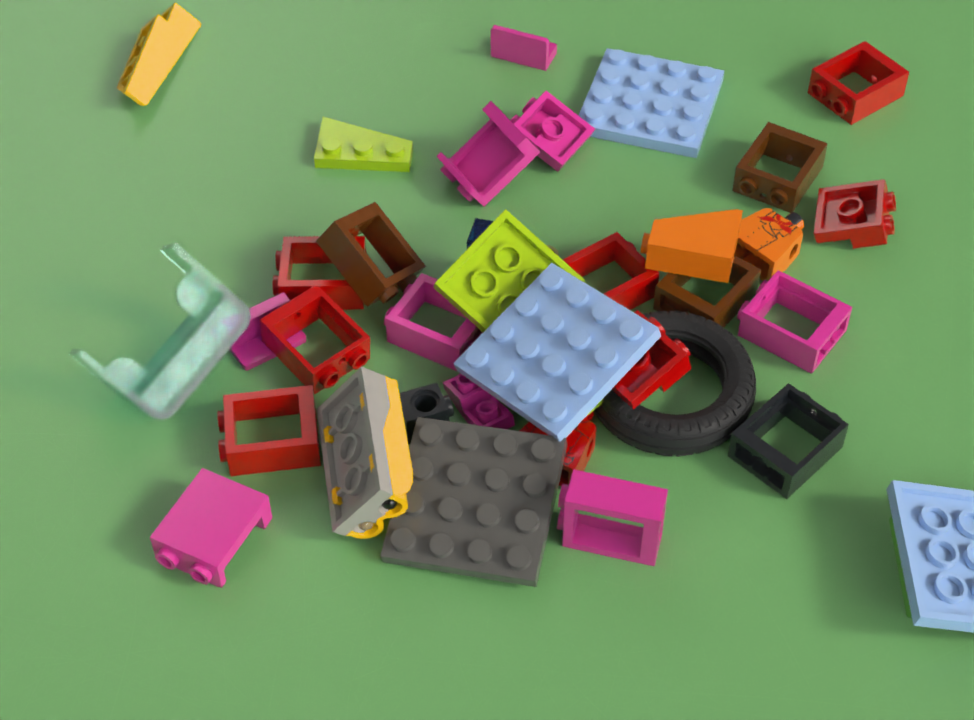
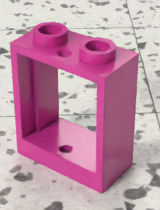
(804, 300)
(420, 339)
(614, 499)

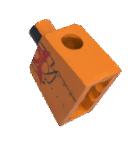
(770, 241)

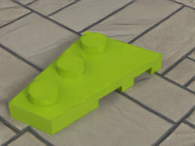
(359, 148)

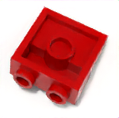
(855, 213)
(656, 369)

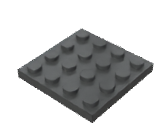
(477, 501)

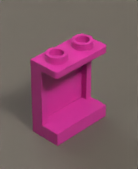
(489, 158)
(209, 526)

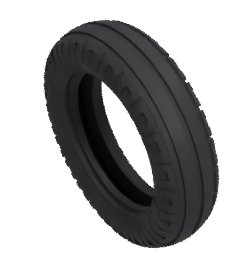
(697, 430)

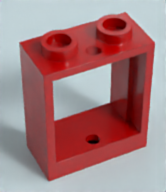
(882, 72)
(616, 248)
(307, 251)
(299, 314)
(269, 455)

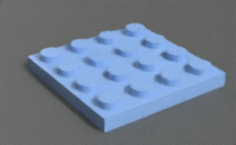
(651, 102)
(557, 351)
(936, 552)

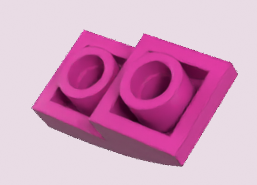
(476, 404)

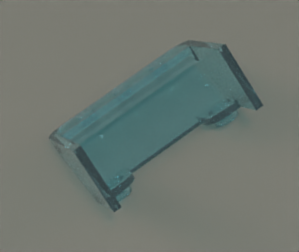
(189, 354)

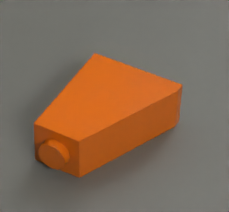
(694, 244)

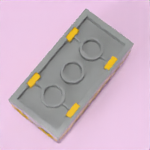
(365, 454)

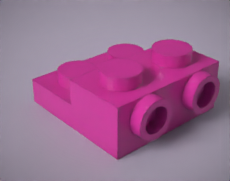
(553, 129)

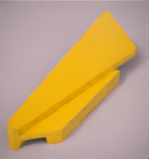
(156, 53)

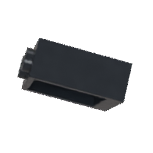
(767, 462)

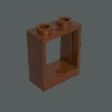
(786, 147)
(357, 266)
(672, 297)

